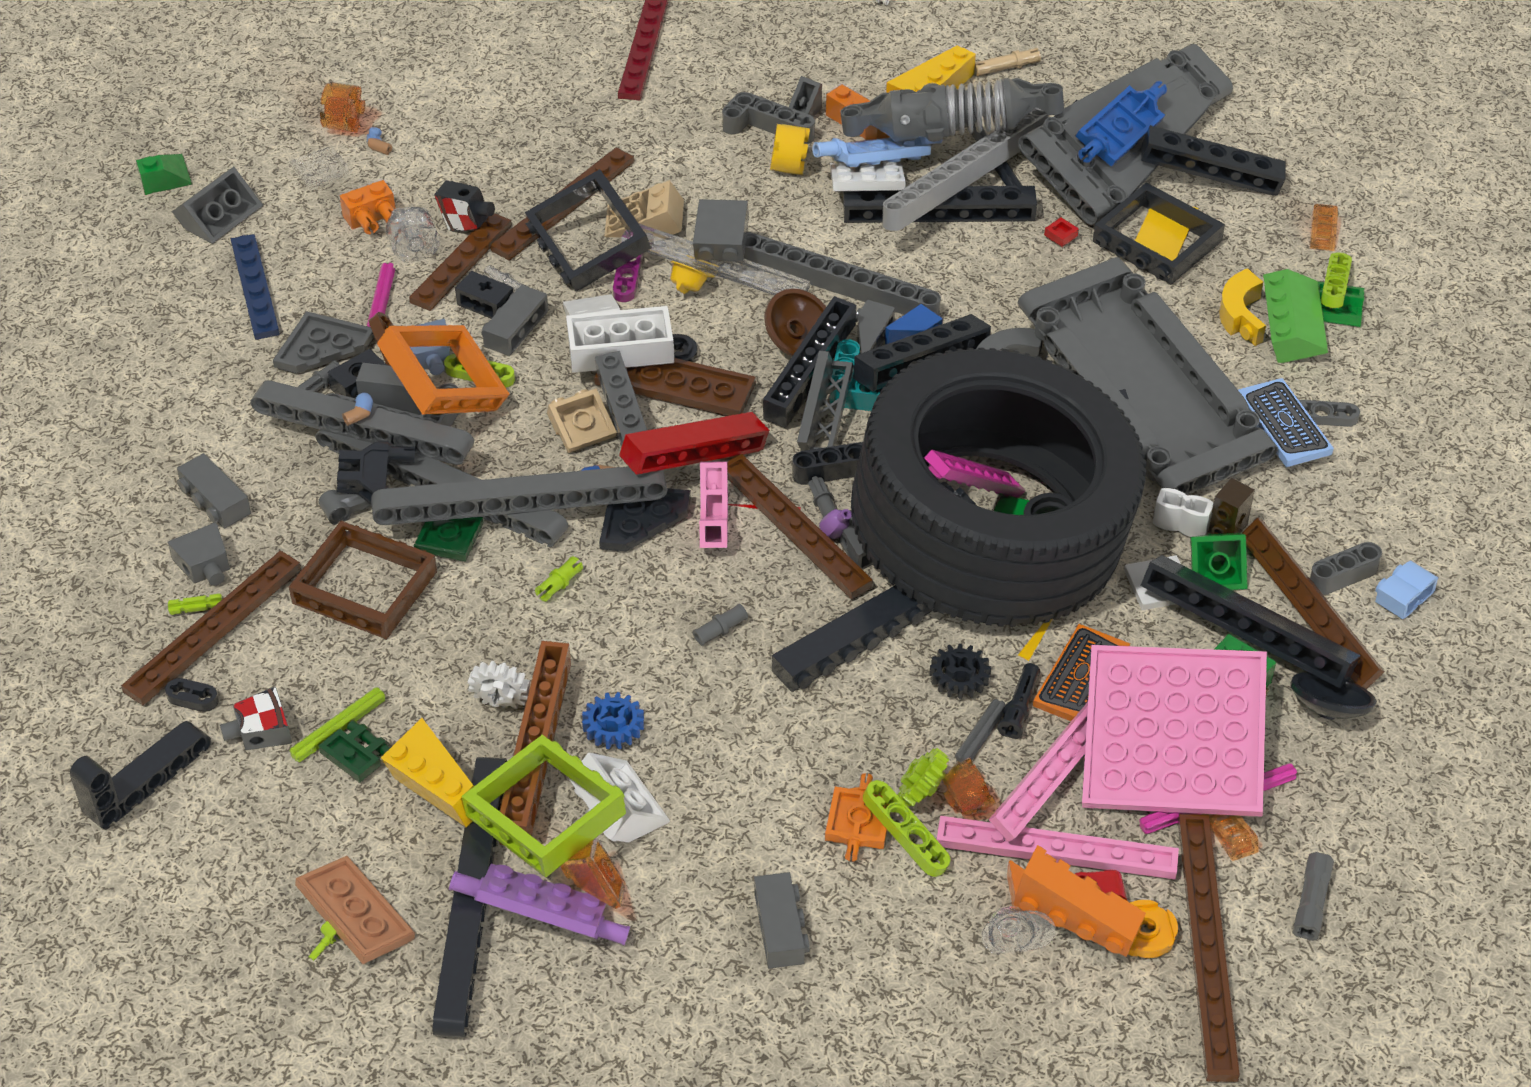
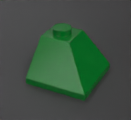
(163, 173)
(1221, 558)

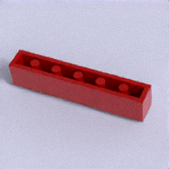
(693, 442)

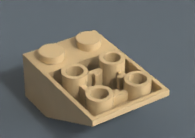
(655, 207)

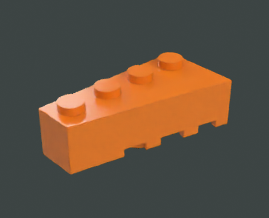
(1078, 904)

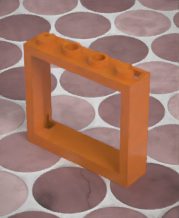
(489, 389)

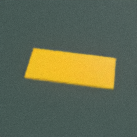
(1162, 234)

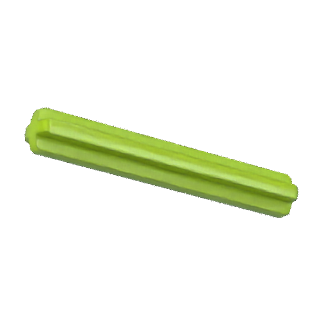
(340, 721)

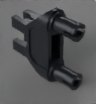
(366, 469)

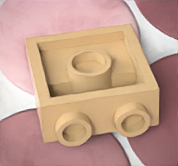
(581, 420)

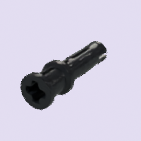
(1028, 677)

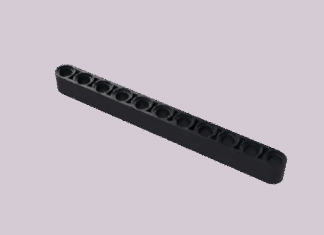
(464, 926)

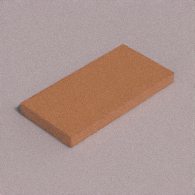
(355, 909)

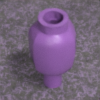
(835, 523)

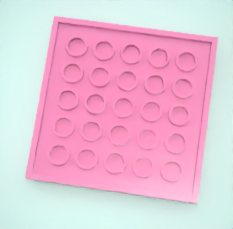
(1175, 730)

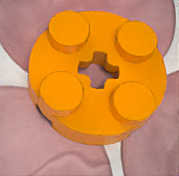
(1164, 934)

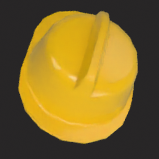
(687, 278)

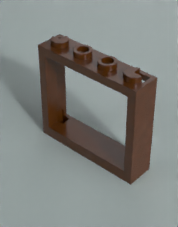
(352, 613)

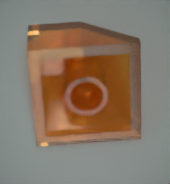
(596, 874)

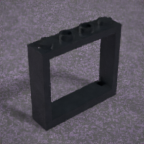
(1150, 197)
(604, 263)

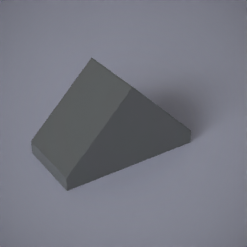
(807, 96)

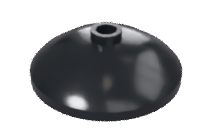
(1330, 701)

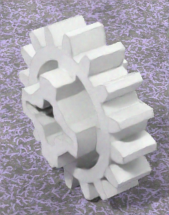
(499, 685)

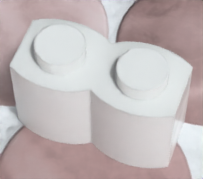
(1182, 513)

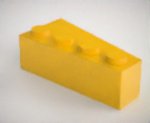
(947, 68)
(429, 770)

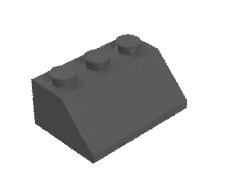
(218, 207)

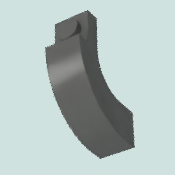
(1014, 339)

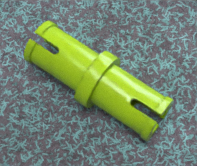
(559, 578)

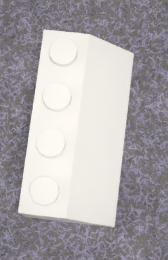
(639, 335)

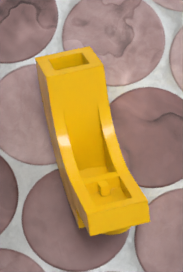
(1238, 293)

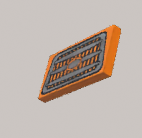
(1068, 682)

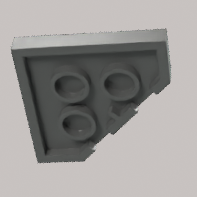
(320, 341)

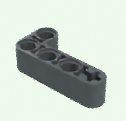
(763, 114)

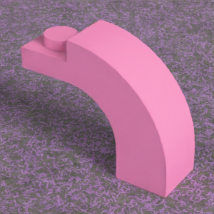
(713, 505)

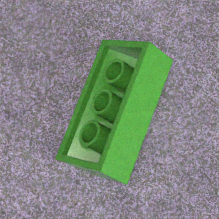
(1294, 316)

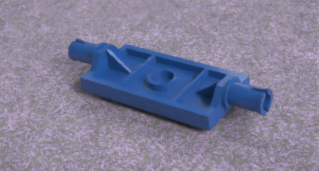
(1121, 124)

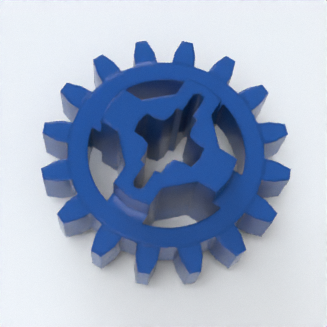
(612, 719)

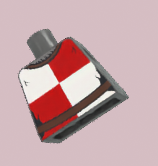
(259, 721)

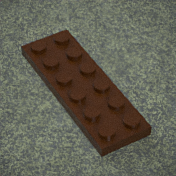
(693, 385)

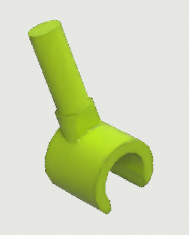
(329, 932)

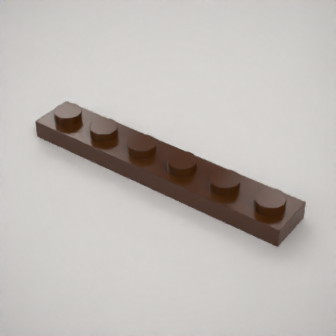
(459, 262)

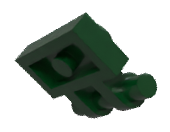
(350, 755)

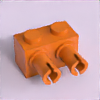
(367, 206)

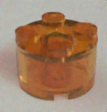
(342, 107)

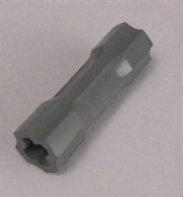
(1310, 910)

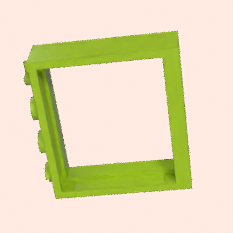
(573, 839)

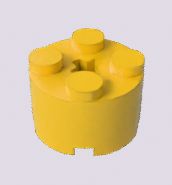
(789, 149)

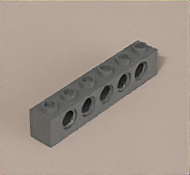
(619, 395)

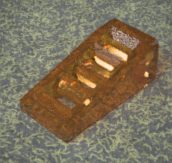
(1323, 226)
(1239, 846)

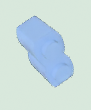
(1405, 589)

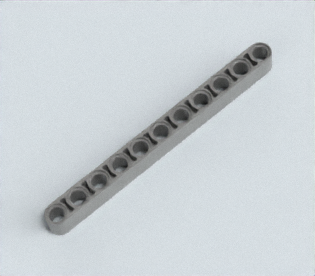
(957, 173)

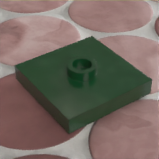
(449, 537)

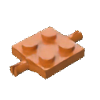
(853, 821)

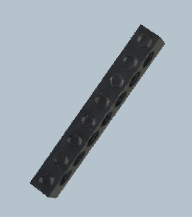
(967, 205)

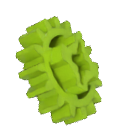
(923, 777)

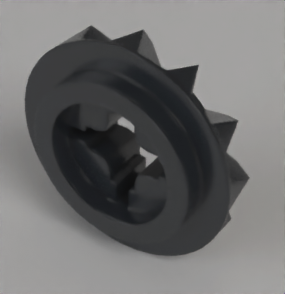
(688, 347)

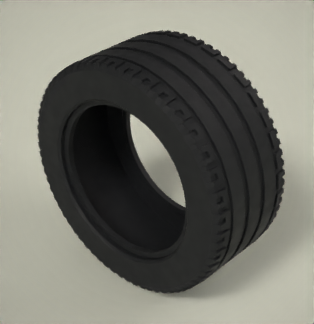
(983, 560)

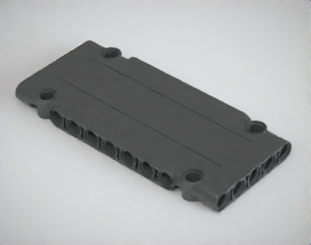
(1179, 399)

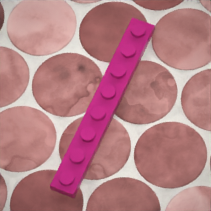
(973, 474)

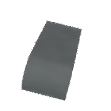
(1346, 567)

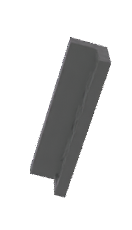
(816, 400)

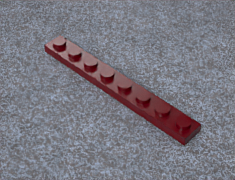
(642, 50)

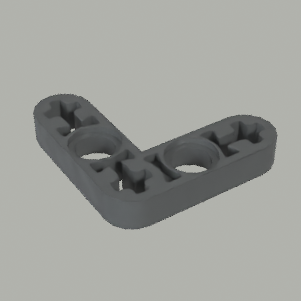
(1329, 407)

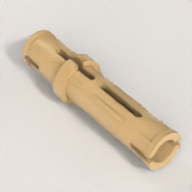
(1016, 59)

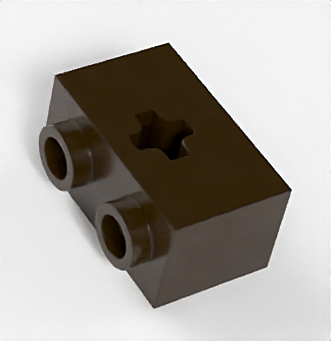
(1231, 508)

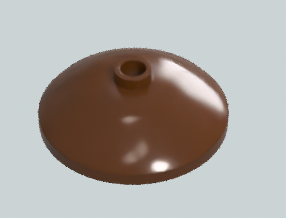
(791, 311)

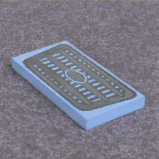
(1286, 422)

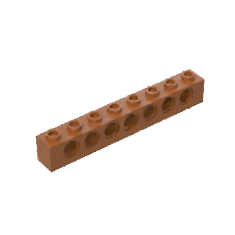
(539, 718)

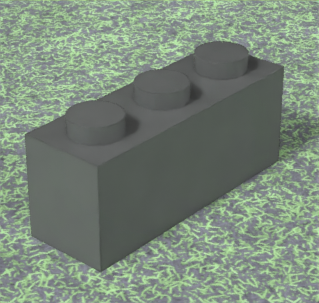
(515, 320)
(213, 491)
(780, 920)

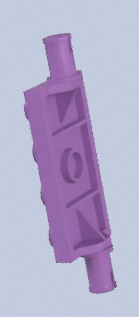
(541, 901)

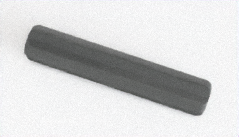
(981, 731)

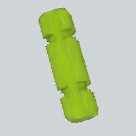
(193, 604)

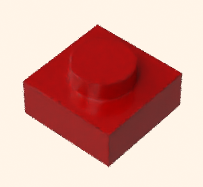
(1061, 232)

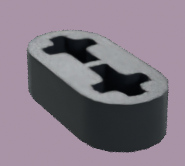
(192, 693)

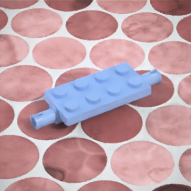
(873, 150)

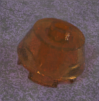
(967, 789)

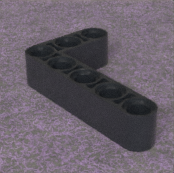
(827, 462)
(110, 799)

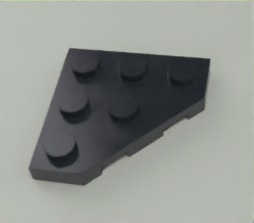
(635, 522)

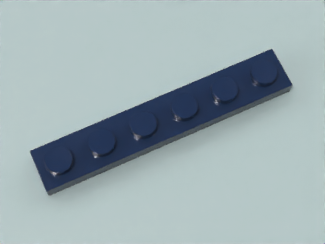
(255, 287)

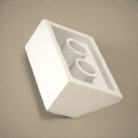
(641, 808)

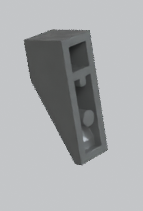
(872, 324)

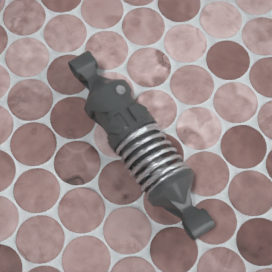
(942, 110)

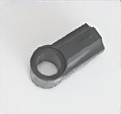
(340, 505)

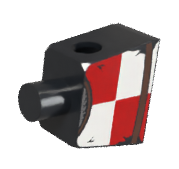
(462, 206)

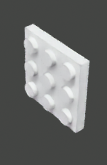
(867, 177)

